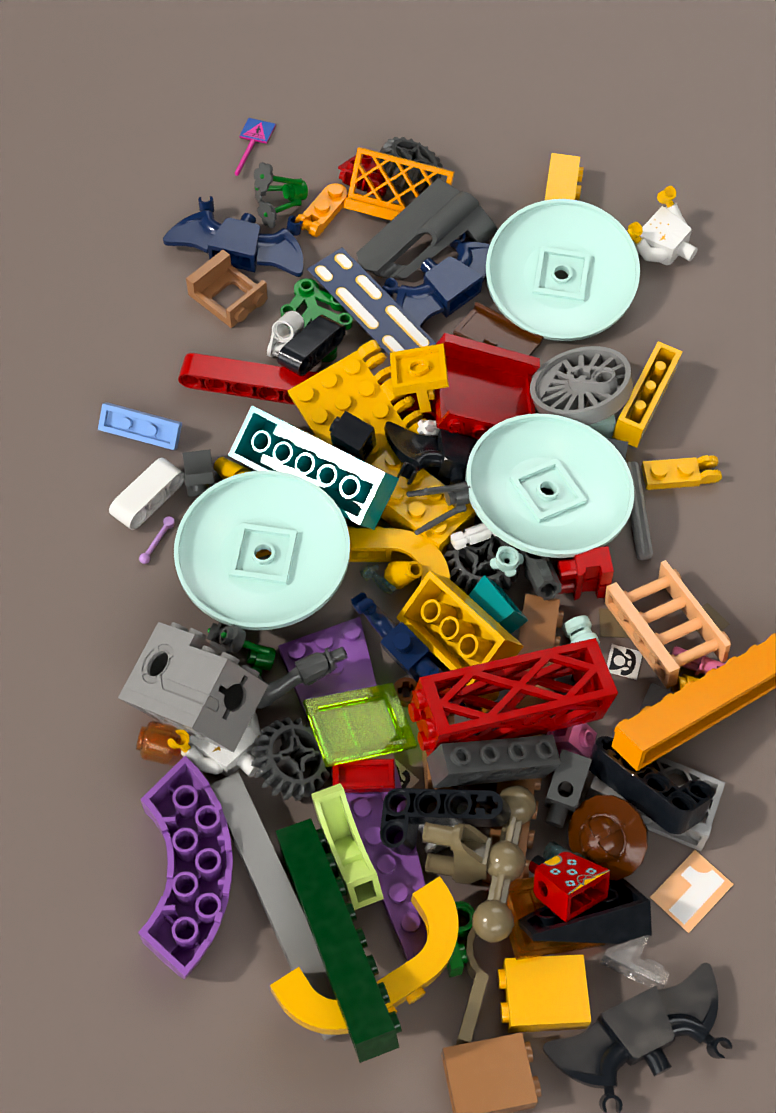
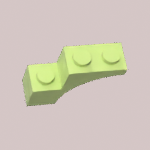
(347, 847)

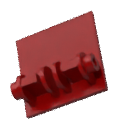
(368, 164)

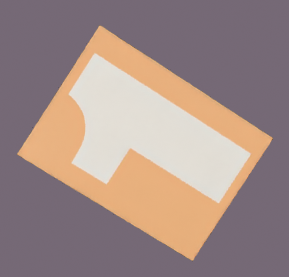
(691, 891)

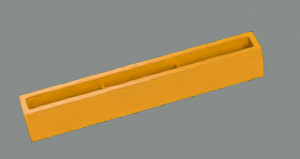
(697, 706)

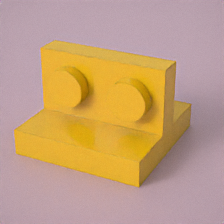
(420, 373)

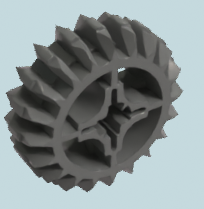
(413, 151)
(472, 556)
(279, 768)

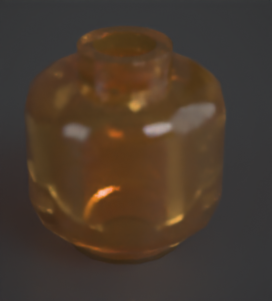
(154, 742)

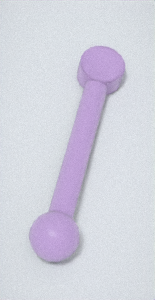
(168, 523)

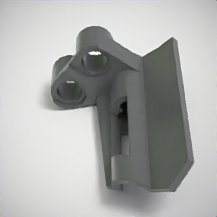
(436, 211)

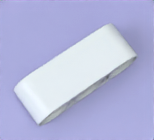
(147, 493)

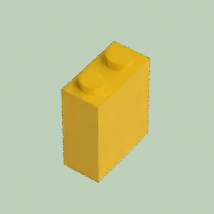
(544, 993)

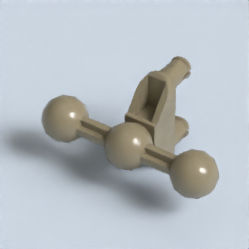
(477, 857)

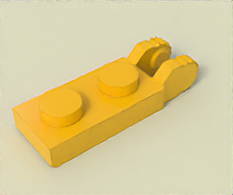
(680, 472)

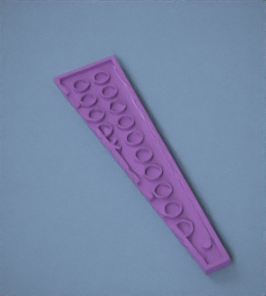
(396, 873)

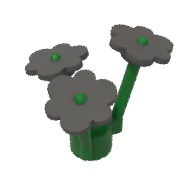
(294, 191)

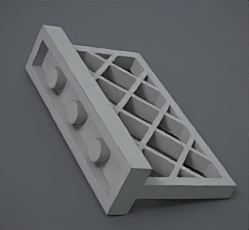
(695, 836)

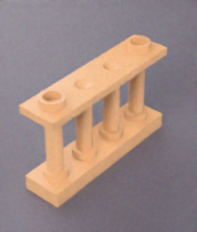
(652, 644)

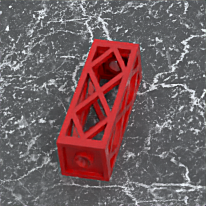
(588, 697)

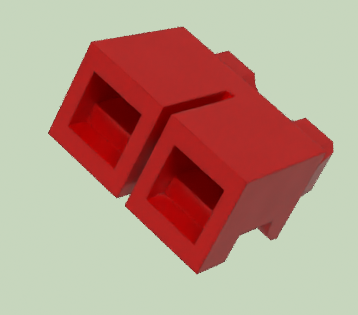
(586, 573)

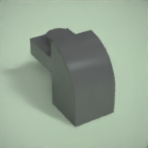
(198, 471)

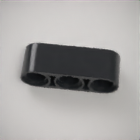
(311, 345)

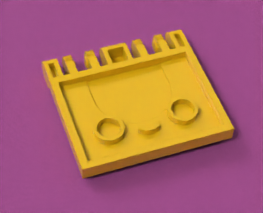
(354, 389)

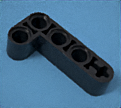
(648, 790)
(444, 814)

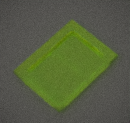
(359, 724)

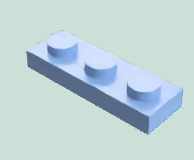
(140, 426)

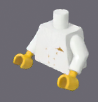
(664, 234)
(218, 760)

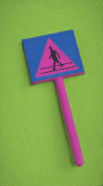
(256, 132)

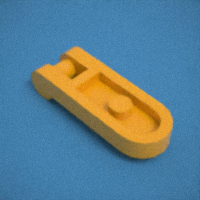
(323, 209)

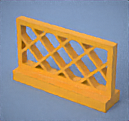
(377, 206)

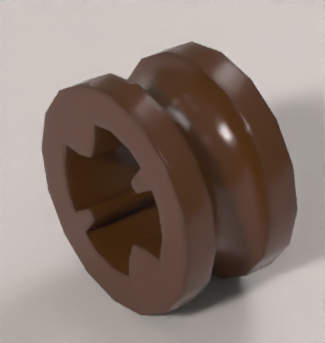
(405, 682)

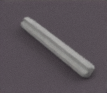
(639, 516)

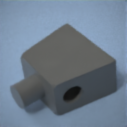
(570, 779)

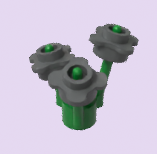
(233, 640)

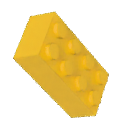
(416, 511)
(455, 625)

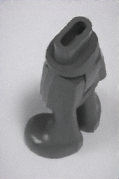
(306, 671)

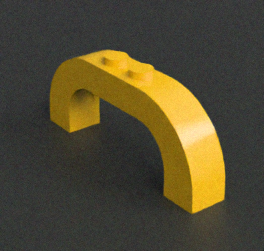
(396, 545)
(405, 983)

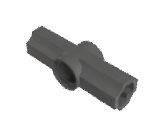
(541, 574)

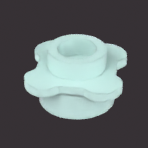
(507, 553)

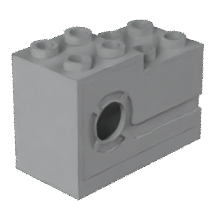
(194, 686)

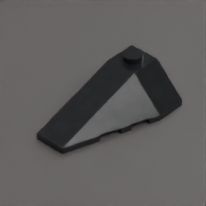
(612, 921)

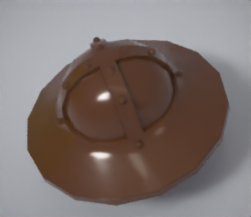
(609, 834)

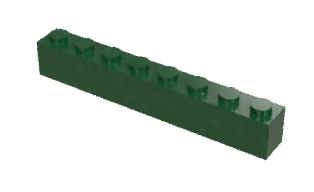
(338, 942)

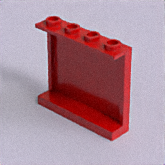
(484, 386)

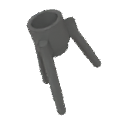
(454, 494)

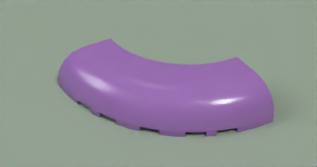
(196, 868)

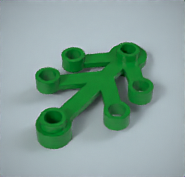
(308, 292)

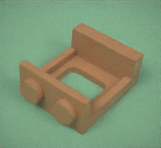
(215, 277)

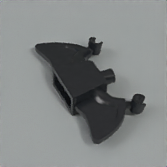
(445, 454)
(641, 1031)

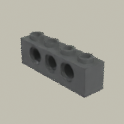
(493, 761)

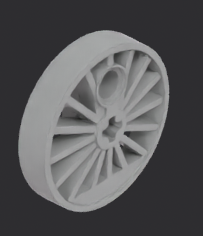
(603, 381)

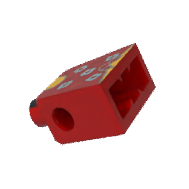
(569, 883)

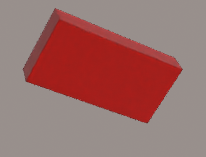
(365, 775)

